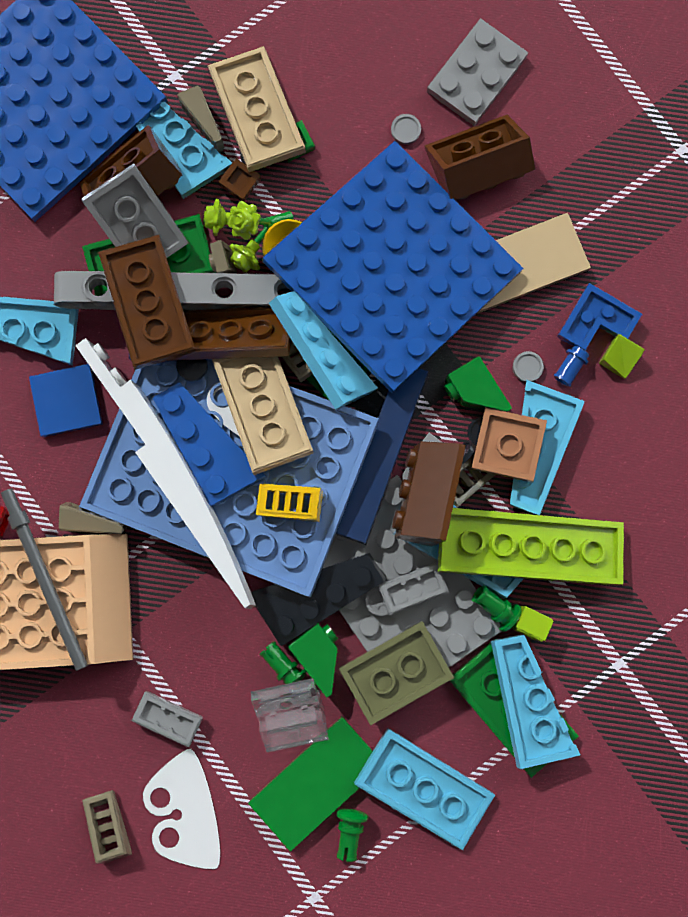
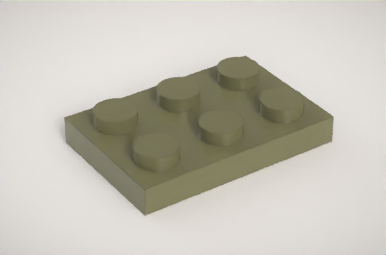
(396, 673)

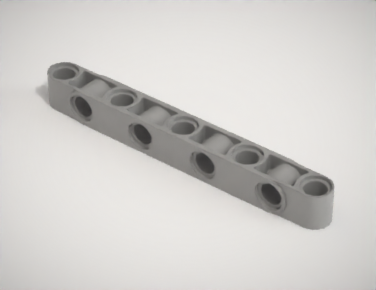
(194, 290)

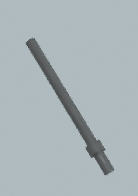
(19, 521)

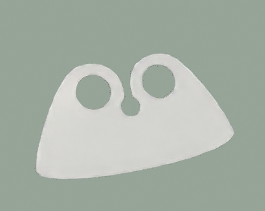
(190, 794)

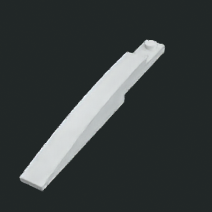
(169, 469)

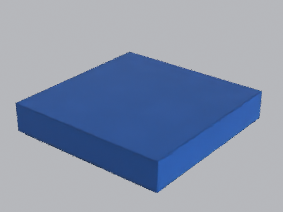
(65, 400)

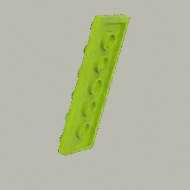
(533, 547)

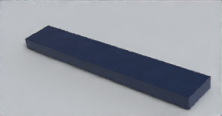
(381, 459)

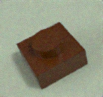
(239, 181)

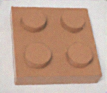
(509, 445)

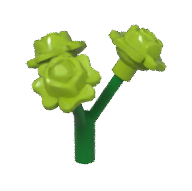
(244, 223)

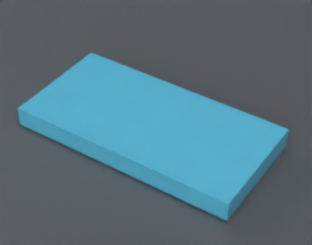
(424, 789)

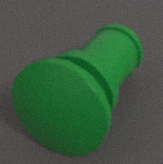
(499, 609)
(282, 665)
(350, 830)

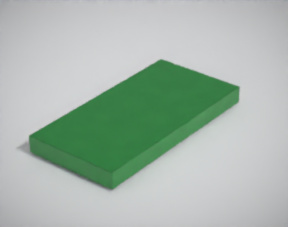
(188, 259)
(481, 689)
(313, 785)

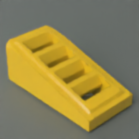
(314, 504)

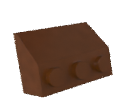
(149, 157)
(481, 157)
(428, 492)

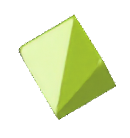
(621, 356)
(533, 624)

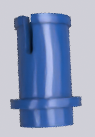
(571, 366)

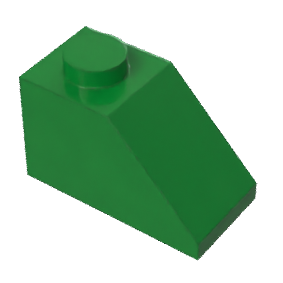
(476, 387)
(318, 655)

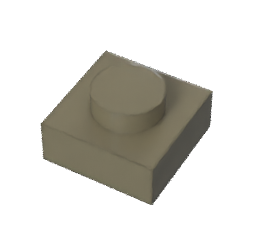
(220, 258)

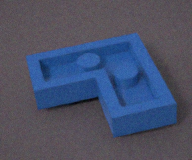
(594, 311)

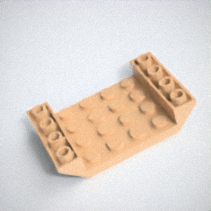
(94, 591)

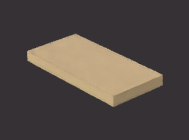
(256, 109)
(547, 254)
(263, 411)

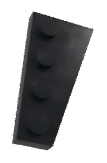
(293, 613)

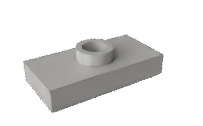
(412, 588)
(167, 718)

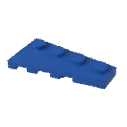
(208, 450)

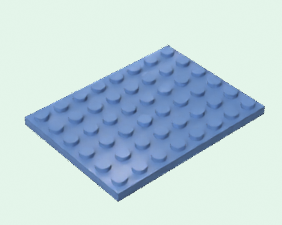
(266, 547)

